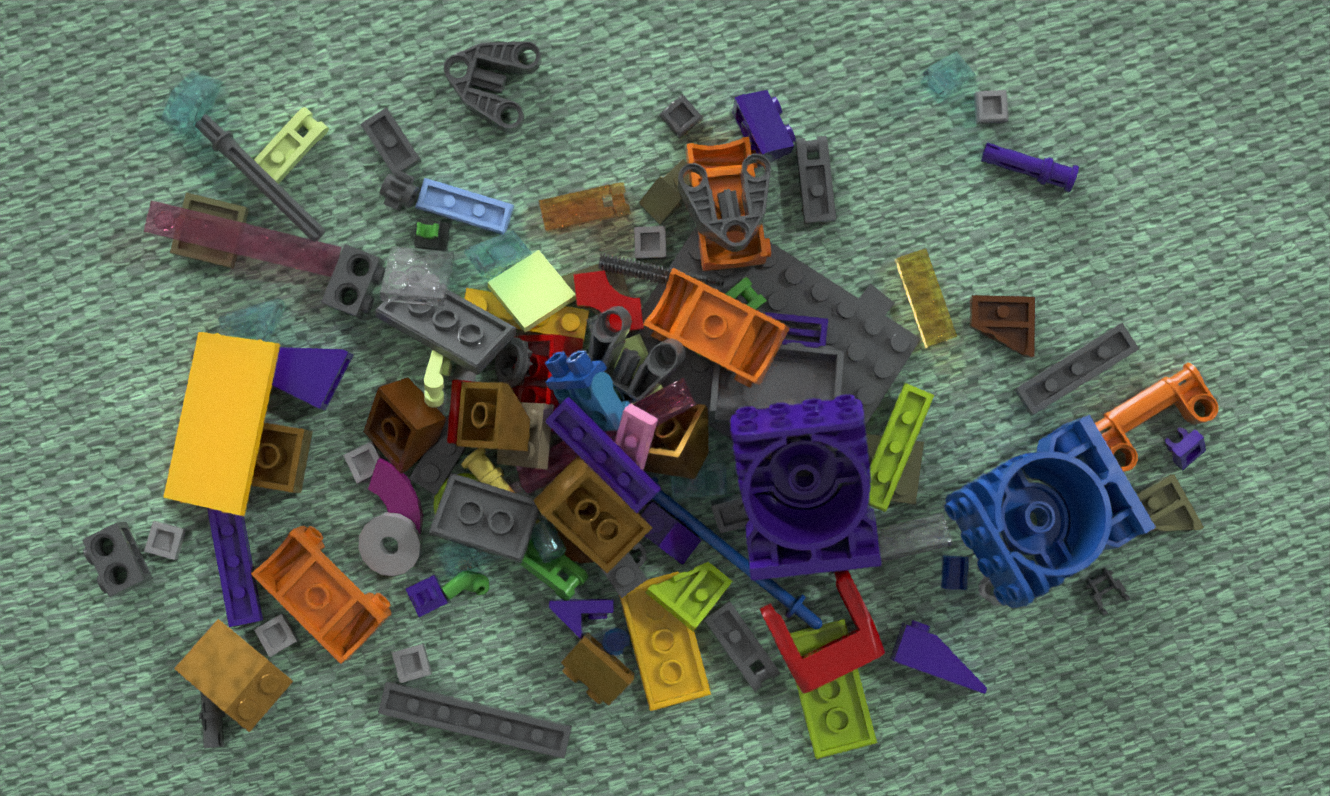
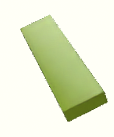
(897, 444)

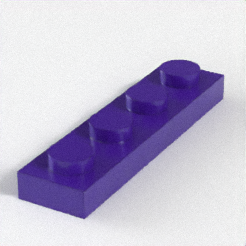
(602, 454)
(235, 568)

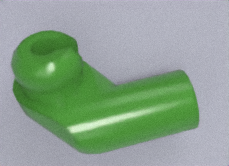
(468, 581)

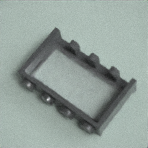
(792, 377)

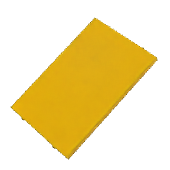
(221, 422)

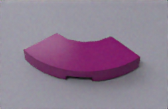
(396, 492)

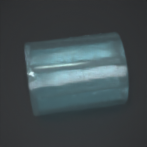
(547, 541)

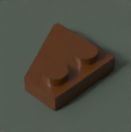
(1006, 321)

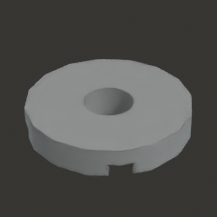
(377, 556)

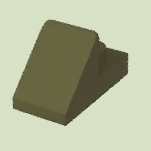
(664, 196)

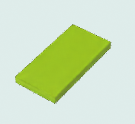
(838, 710)

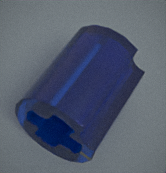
(955, 572)
(615, 640)

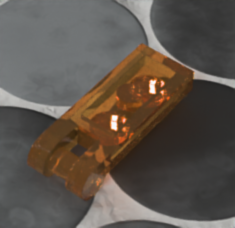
(583, 207)

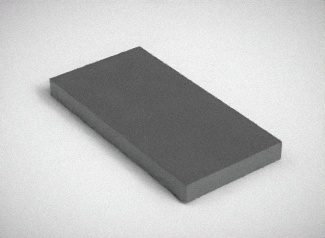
(455, 331)

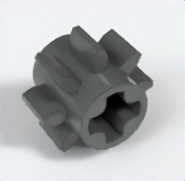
(399, 190)

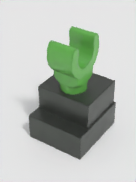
(431, 235)

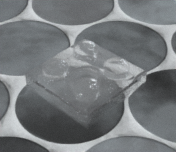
(417, 276)

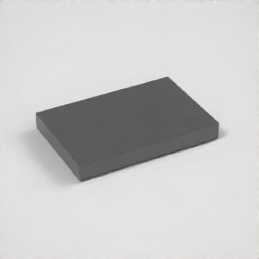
(485, 518)

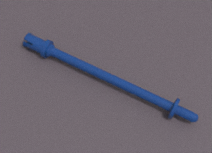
(793, 604)

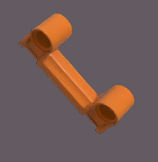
(1153, 401)

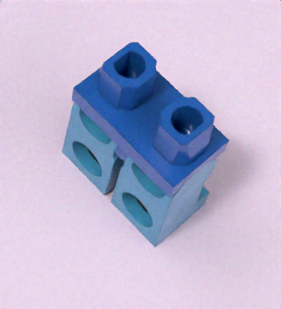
(587, 386)

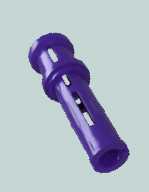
(1043, 169)

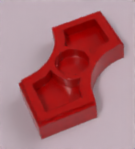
(596, 293)

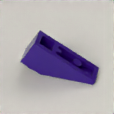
(929, 654)

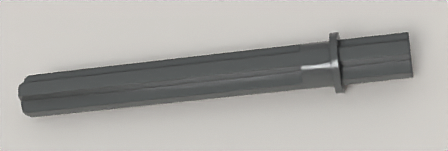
(224, 143)

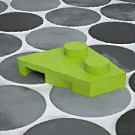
(691, 593)

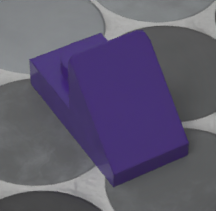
(670, 534)
(572, 611)

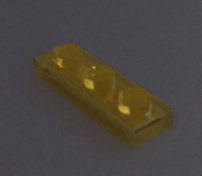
(925, 298)

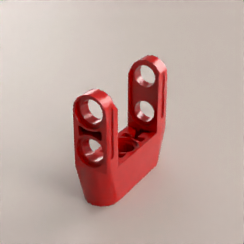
(837, 656)

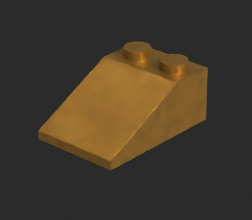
(591, 514)
(233, 675)

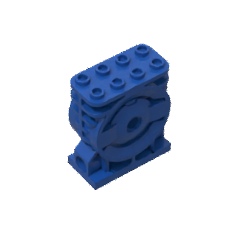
(1086, 503)

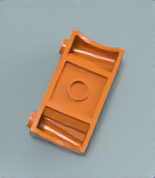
(723, 169)
(717, 327)
(321, 594)

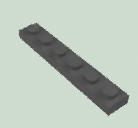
(475, 719)

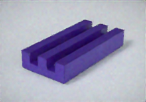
(822, 334)

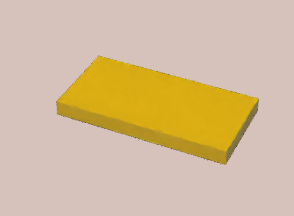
(663, 650)

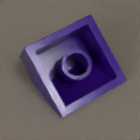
(761, 121)

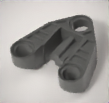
(497, 56)
(702, 209)
(607, 345)

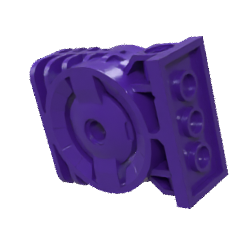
(808, 529)

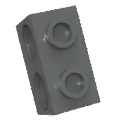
(345, 279)
(125, 554)

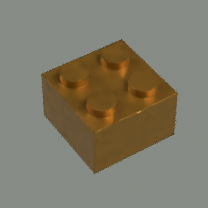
(282, 458)

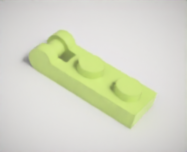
(289, 147)
(433, 381)

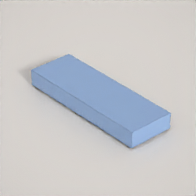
(464, 206)

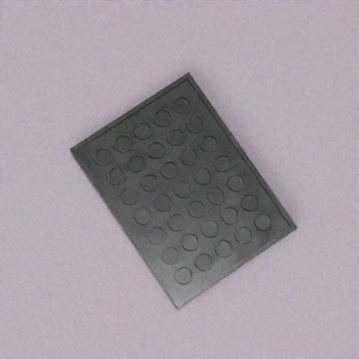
(871, 342)

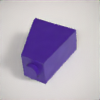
(311, 373)

